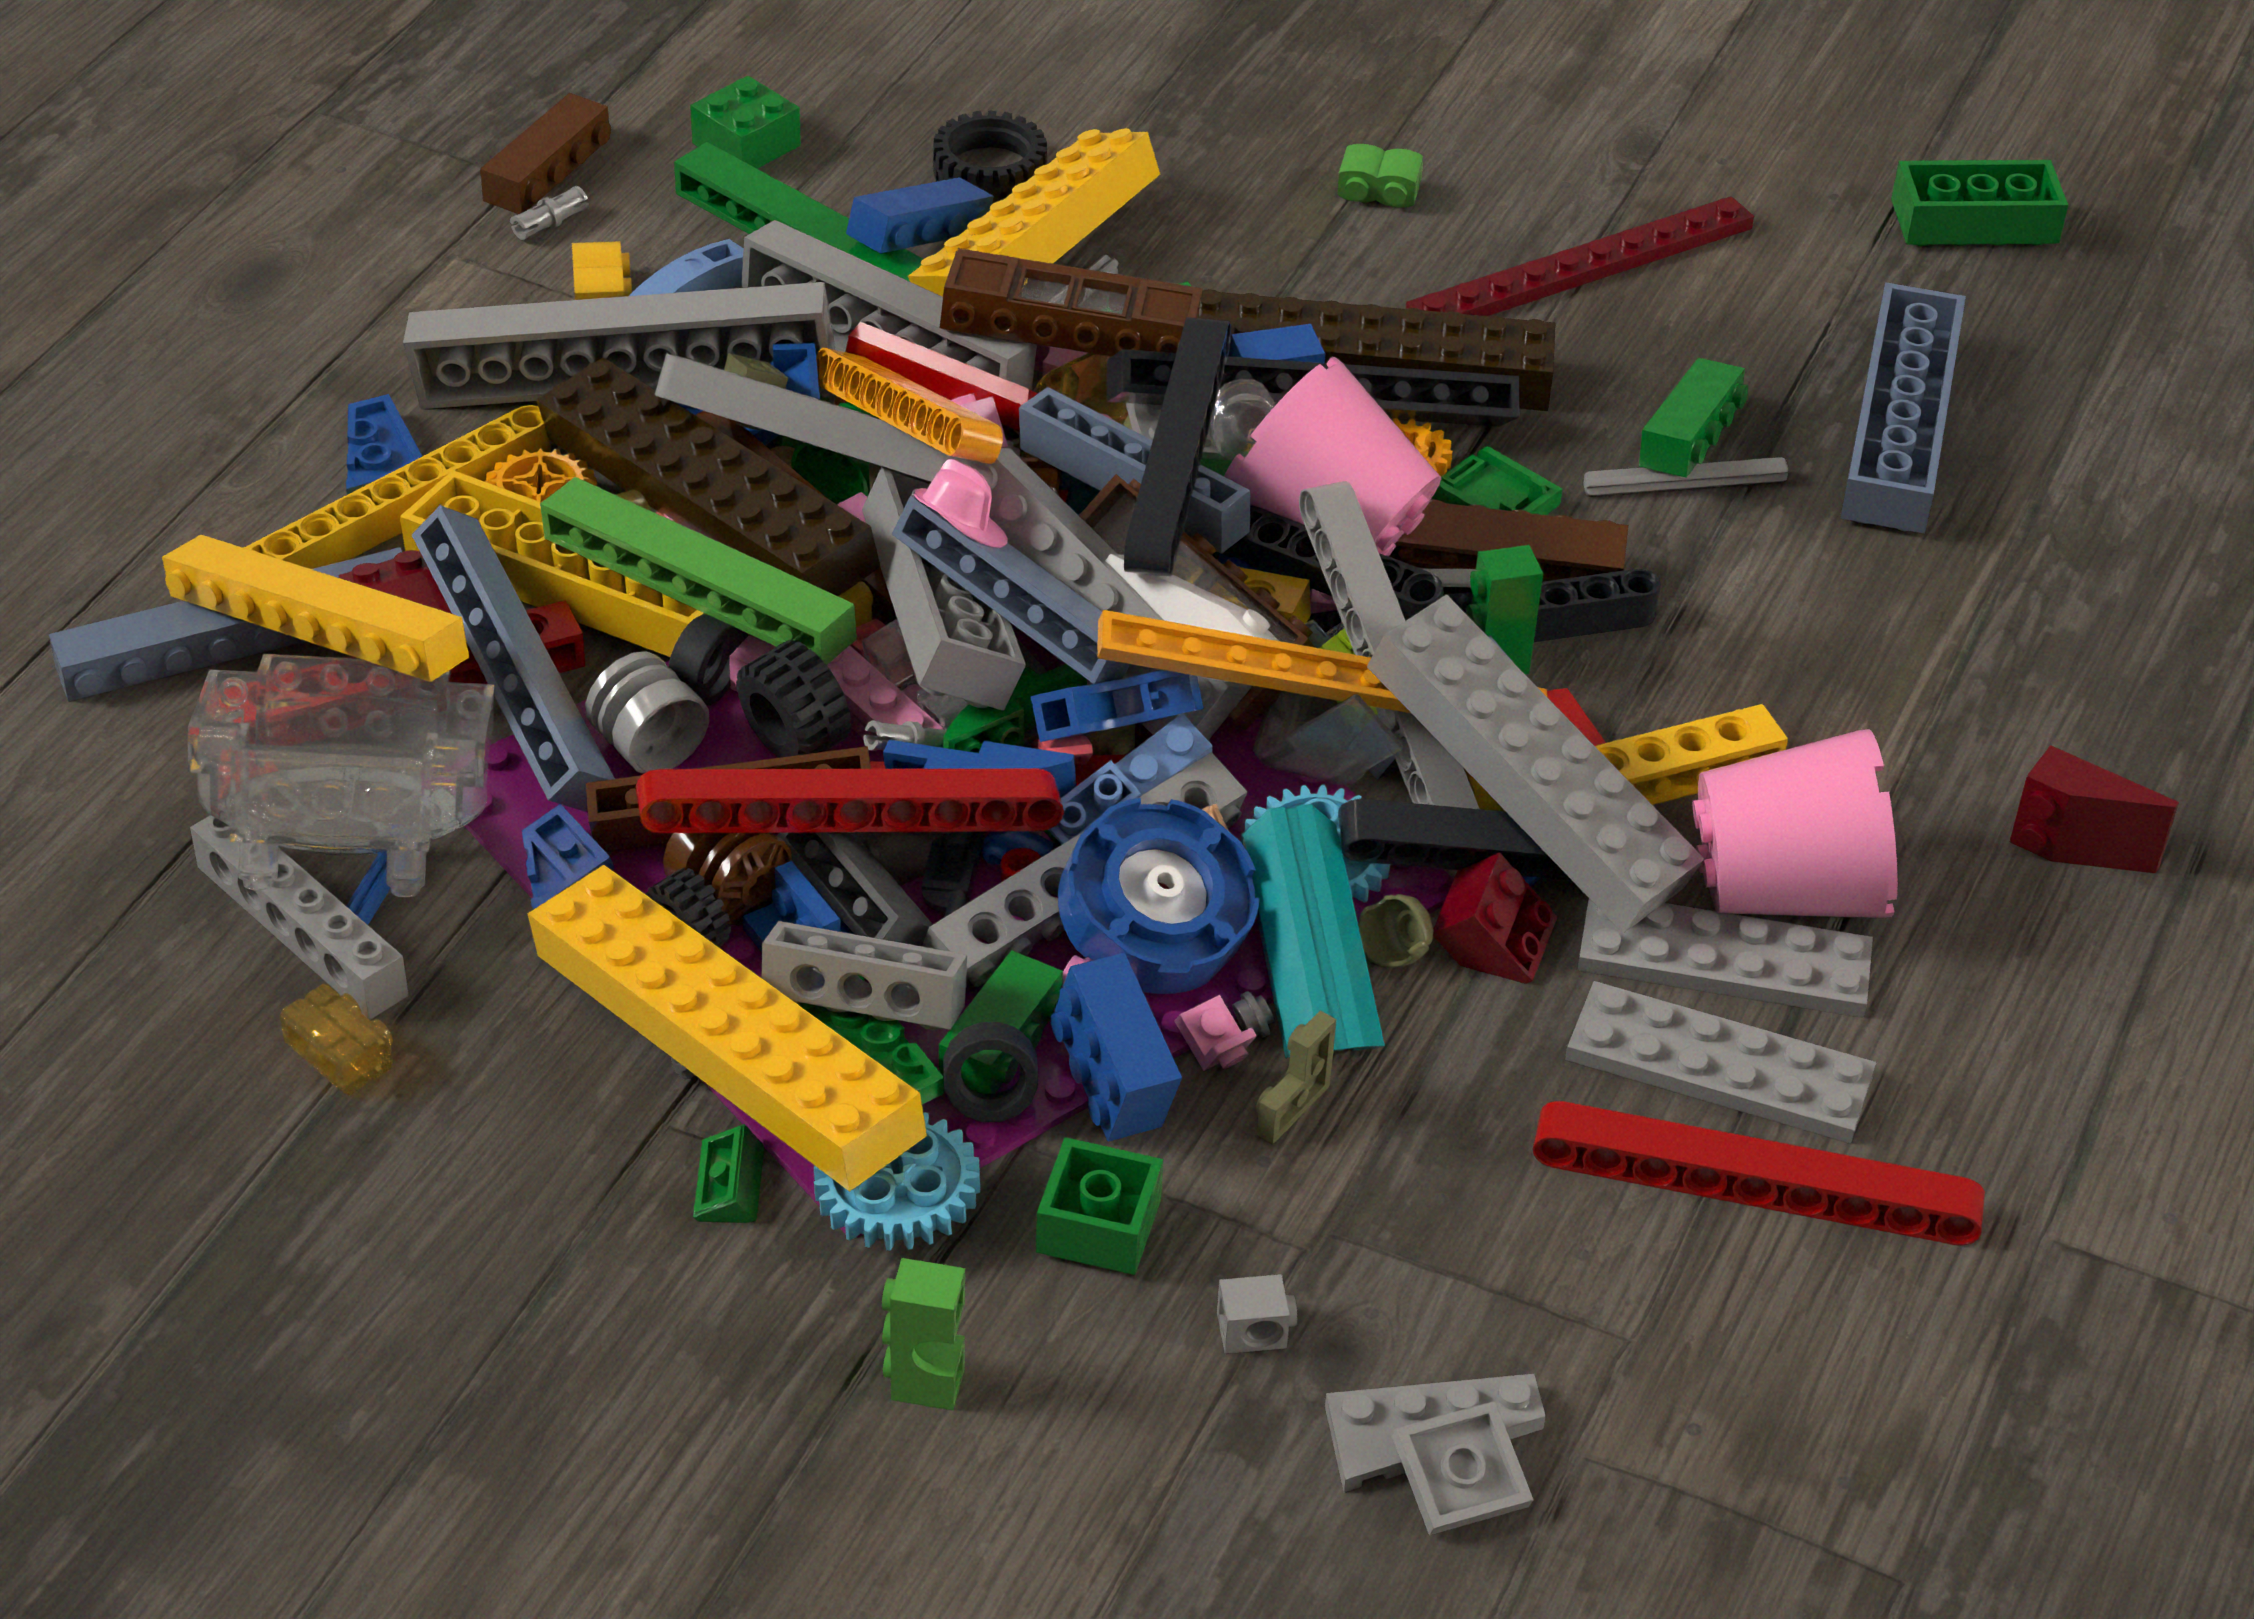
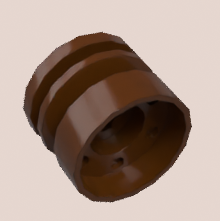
(733, 864)

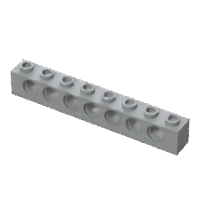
(1029, 890)

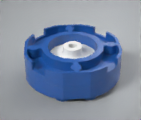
(1160, 889)

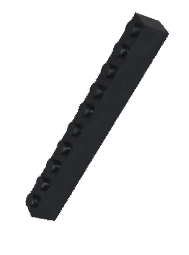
(1400, 392)

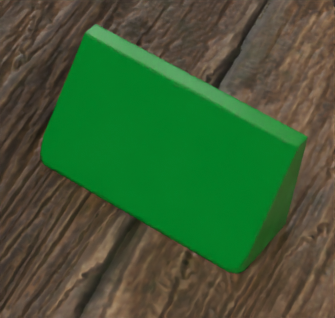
(729, 1177)

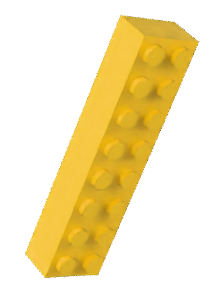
(1055, 205)
(550, 573)

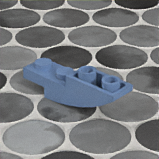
(703, 269)
(1141, 770)

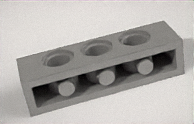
(886, 964)

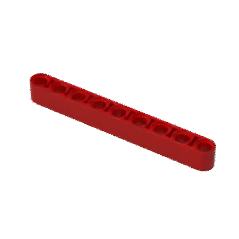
(848, 800)
(1760, 1173)

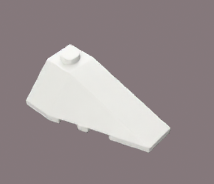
(1191, 605)

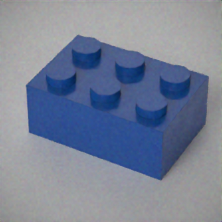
(1115, 1047)

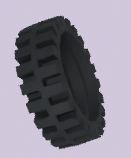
(989, 132)

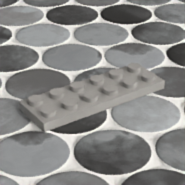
(1733, 957)
(1721, 1061)

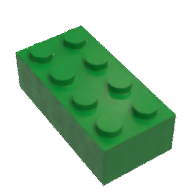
(1979, 202)

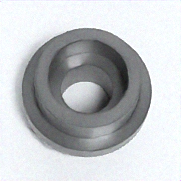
(1253, 1013)

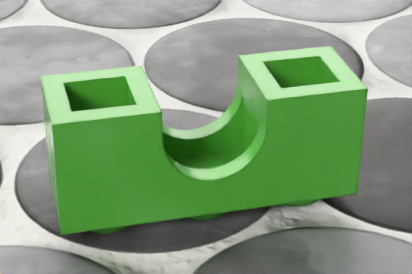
(921, 1331)

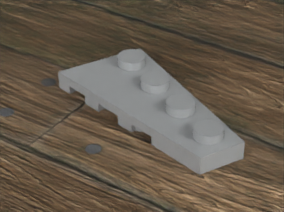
(1365, 1419)

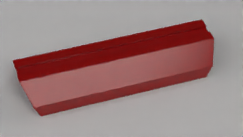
(938, 372)

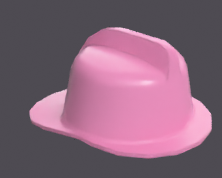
(964, 501)

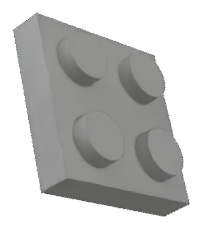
(1462, 1467)

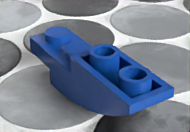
(991, 756)

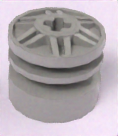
(647, 712)

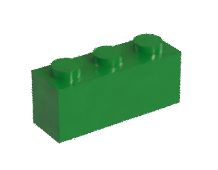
(1507, 600)
(1018, 995)

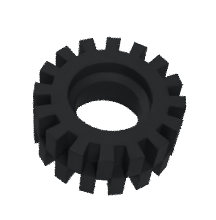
(693, 904)

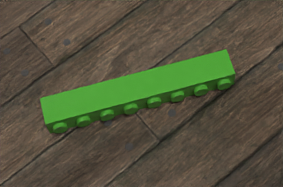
(697, 570)

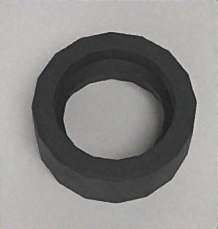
(703, 656)
(990, 1106)

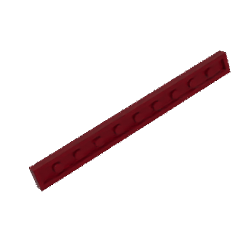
(1591, 260)

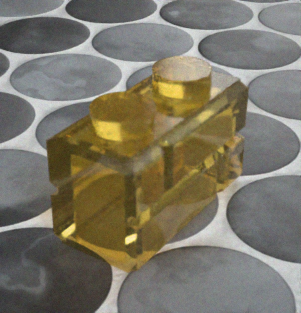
(337, 1038)

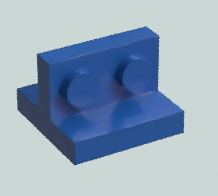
(793, 903)

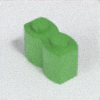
(1380, 175)

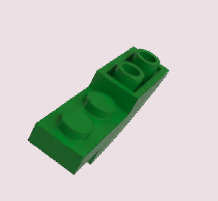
(1008, 726)

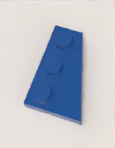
(376, 442)

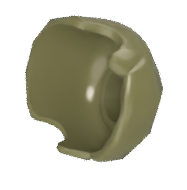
(1395, 931)

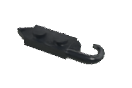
(952, 870)

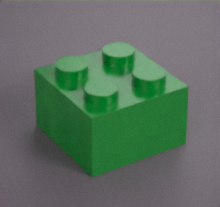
(747, 122)
(1099, 1205)

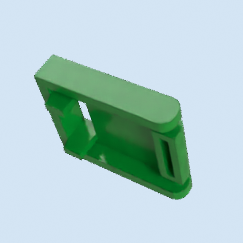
(1497, 484)

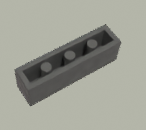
(857, 886)

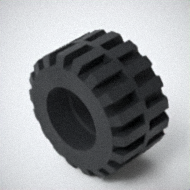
(793, 701)

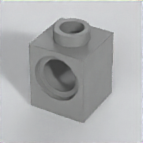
(1255, 1313)

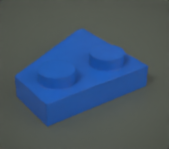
(559, 854)

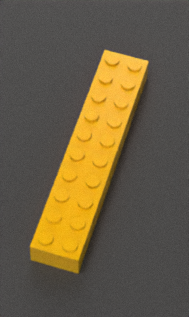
(729, 1027)

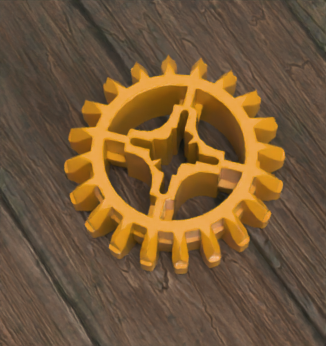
(539, 473)

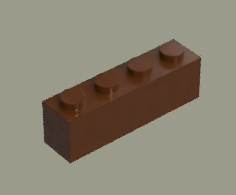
(545, 153)

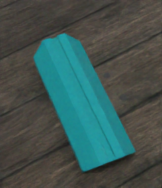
(1310, 927)

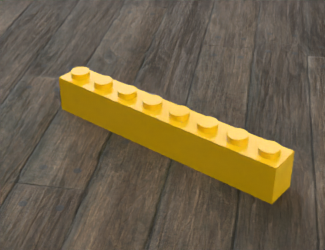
(316, 607)

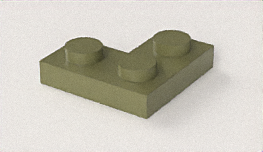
(1304, 1081)

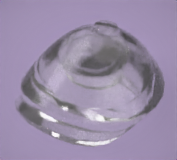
(1237, 414)

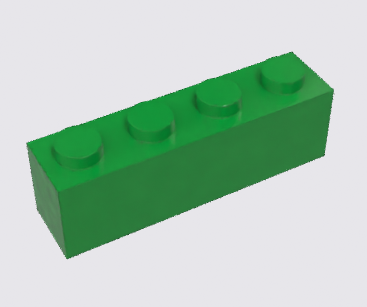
(1692, 417)

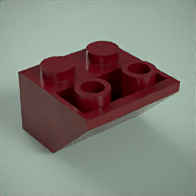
(1495, 921)

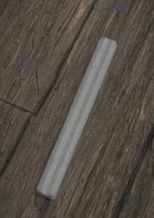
(1702, 476)

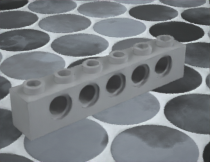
(308, 922)

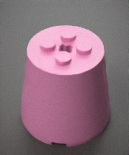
(1333, 434)
(1800, 832)

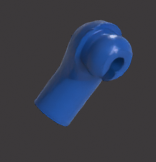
(1000, 842)

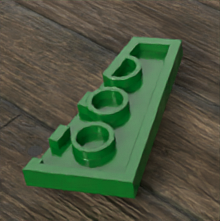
(886, 1045)

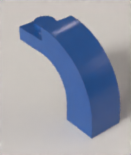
(1115, 704)

